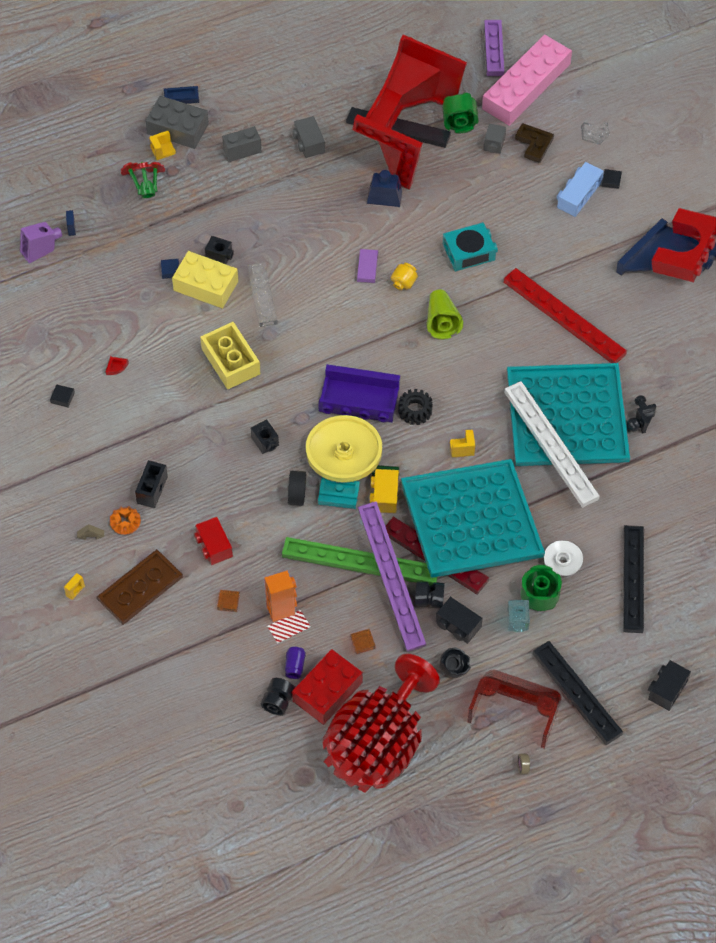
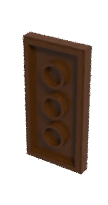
(139, 587)

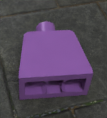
(38, 240)

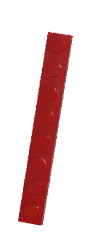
(565, 316)

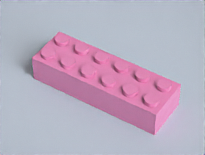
(526, 80)

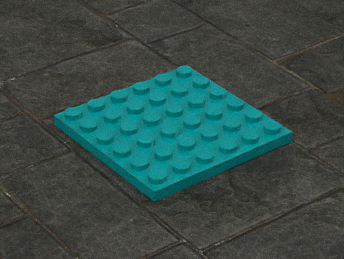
(581, 406)
(472, 518)

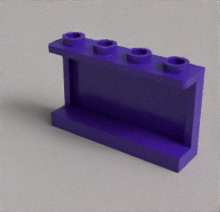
(359, 393)

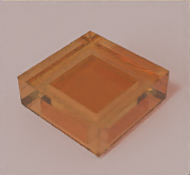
(228, 600)
(363, 641)

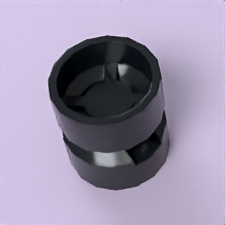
(429, 594)
(277, 697)

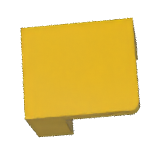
(161, 145)
(463, 446)

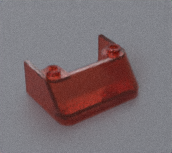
(544, 698)

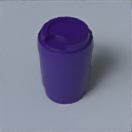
(294, 662)

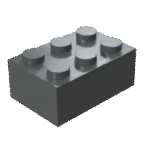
(182, 121)

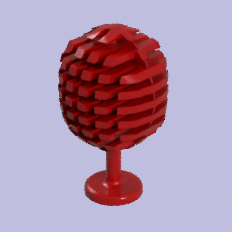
(375, 732)

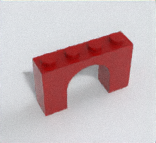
(687, 264)

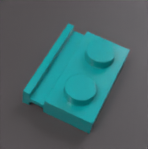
(338, 493)

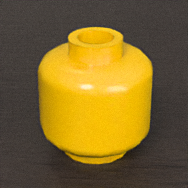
(404, 276)

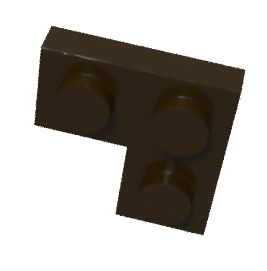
(538, 141)

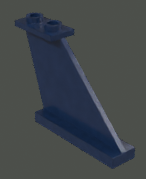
(660, 235)

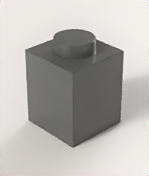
(494, 138)

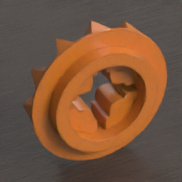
(125, 527)

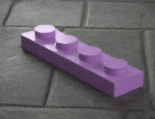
(494, 47)

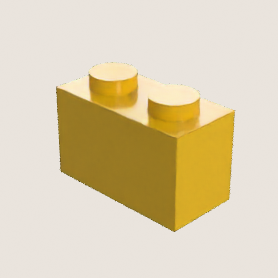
(385, 490)

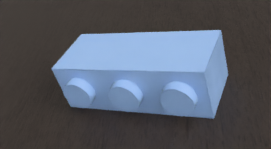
(579, 189)

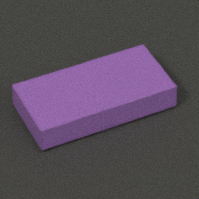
(367, 266)

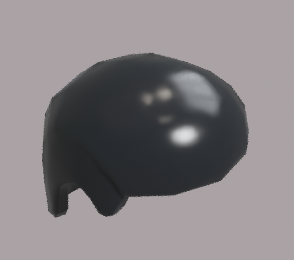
(454, 662)

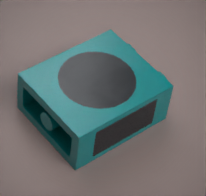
(469, 246)

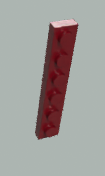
(408, 538)

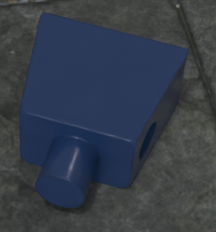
(385, 189)

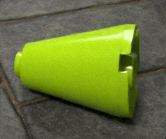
(443, 316)

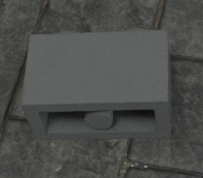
(309, 137)
(241, 144)

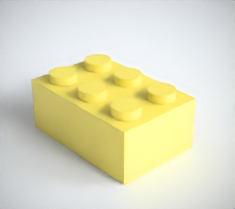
(205, 279)
(230, 355)

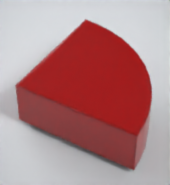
(116, 365)

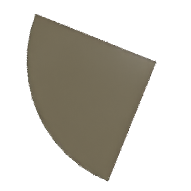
(90, 531)

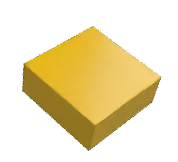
(74, 586)

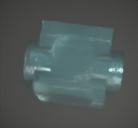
(518, 615)

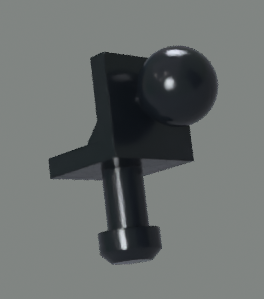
(643, 416)

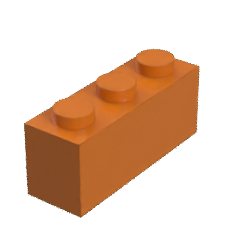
(280, 595)

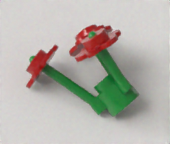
(147, 188)

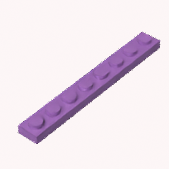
(392, 576)

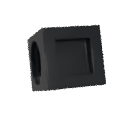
(219, 250)
(263, 430)

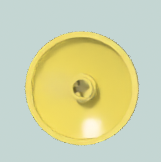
(344, 448)

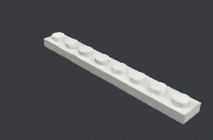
(551, 444)

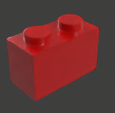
(213, 540)

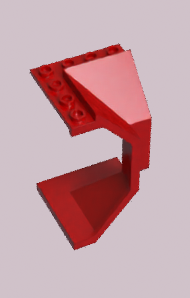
(416, 77)

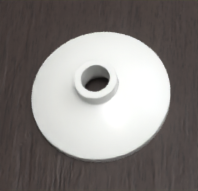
(563, 551)

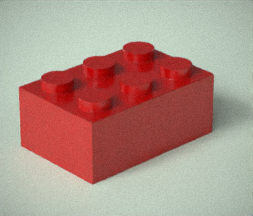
(327, 686)

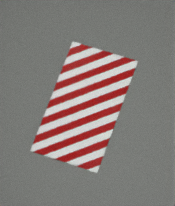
(289, 626)

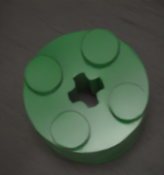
(460, 113)
(541, 587)

